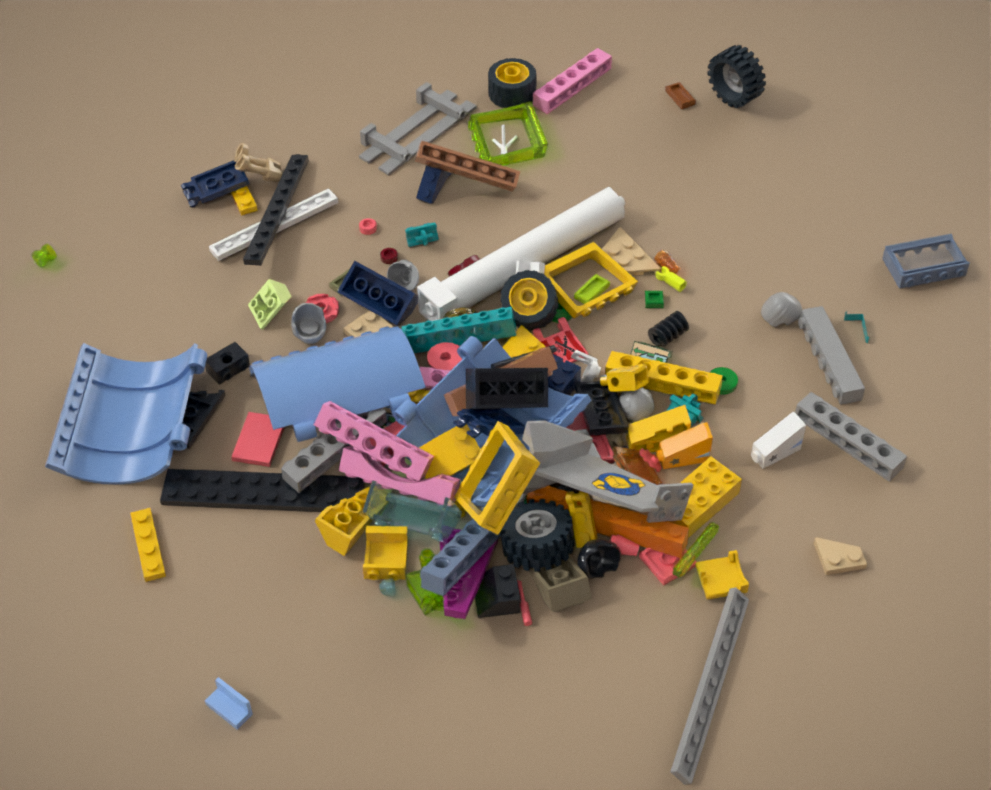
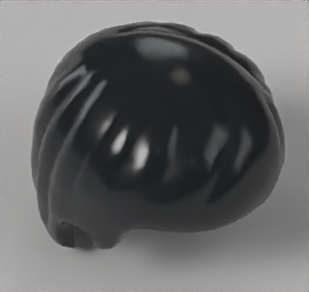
(598, 558)

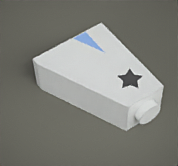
(779, 441)

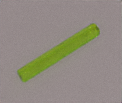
(695, 549)

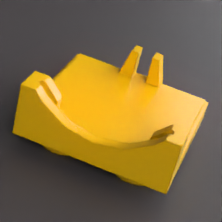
(721, 575)

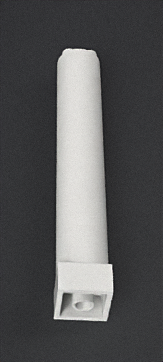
(537, 245)

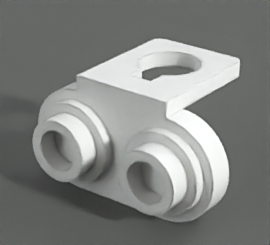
(592, 369)

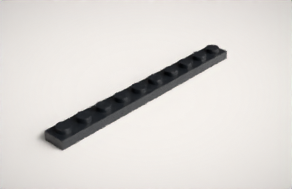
(276, 210)

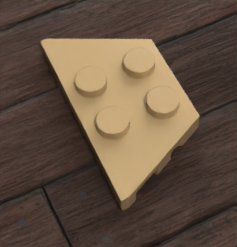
(629, 254)

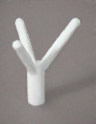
(504, 146)

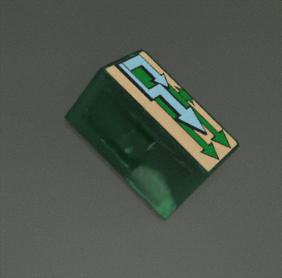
(651, 352)

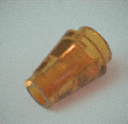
(664, 258)

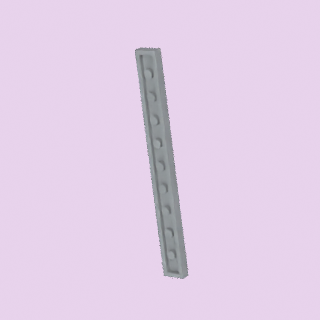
(709, 687)

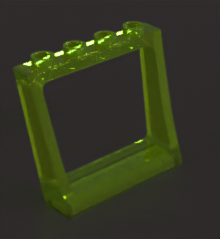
(532, 127)

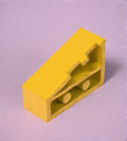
(654, 429)

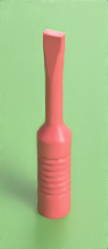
(524, 606)

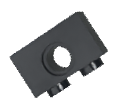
(227, 363)

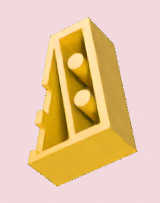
(522, 343)

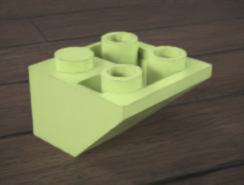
(269, 302)

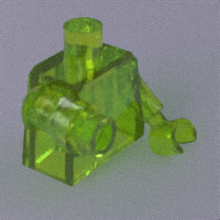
(426, 600)

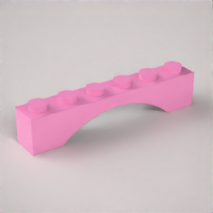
(363, 466)

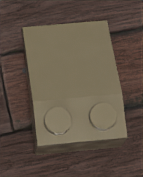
(562, 585)

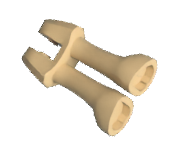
(267, 167)

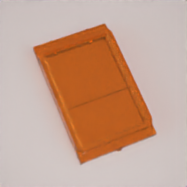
(633, 462)

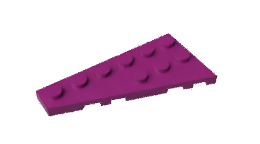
(461, 595)

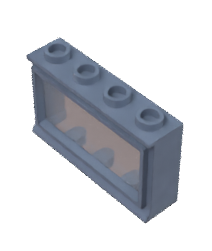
(925, 261)

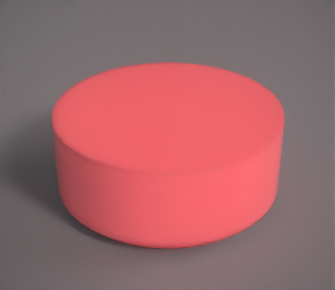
(368, 226)

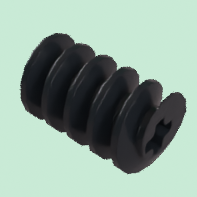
(668, 329)

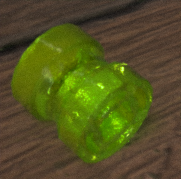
(44, 255)

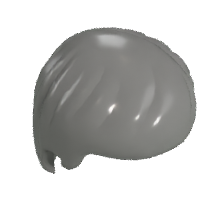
(781, 309)
(308, 323)
(636, 404)

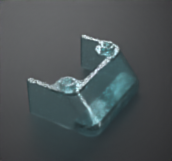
(414, 513)

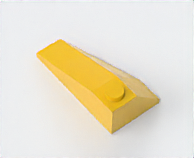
(344, 522)

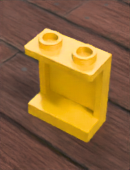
(385, 552)

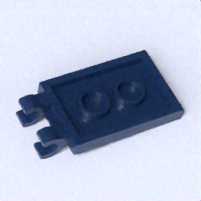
(214, 183)
(485, 420)

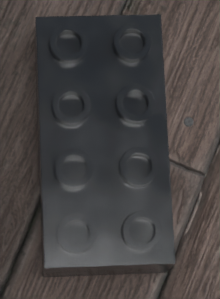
(506, 388)

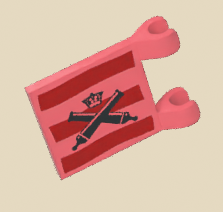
(564, 341)

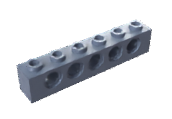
(456, 558)

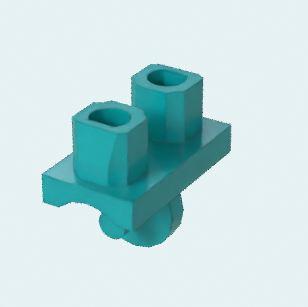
(421, 234)
(691, 403)

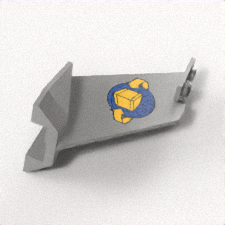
(567, 461)

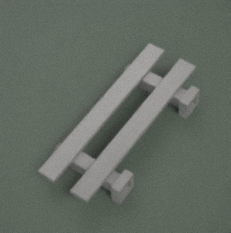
(403, 154)

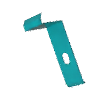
(852, 317)

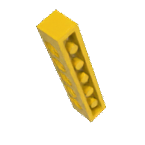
(672, 378)

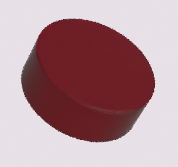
(389, 255)

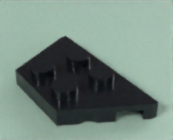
(199, 410)

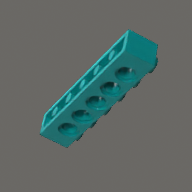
(458, 329)

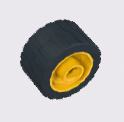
(511, 82)
(531, 299)

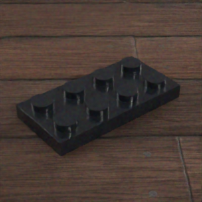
(604, 412)

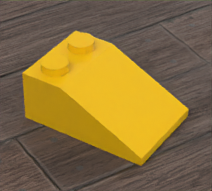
(451, 451)

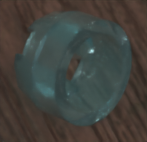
(387, 587)

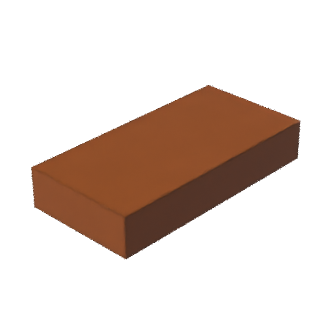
(680, 95)

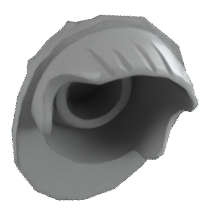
(404, 274)

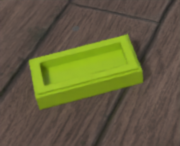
(592, 289)

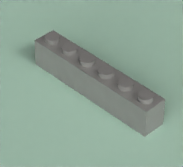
(831, 355)

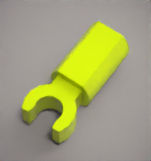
(671, 279)

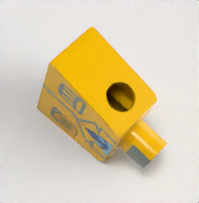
(626, 378)

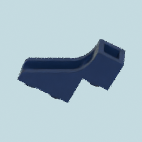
(431, 184)

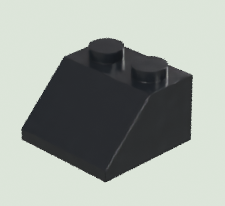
(498, 592)

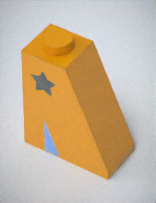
(686, 447)

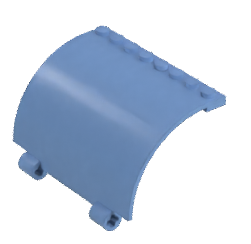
(353, 373)
(123, 417)
(433, 417)

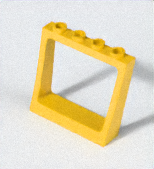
(593, 252)
(510, 486)

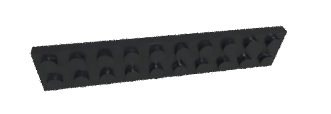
(254, 490)

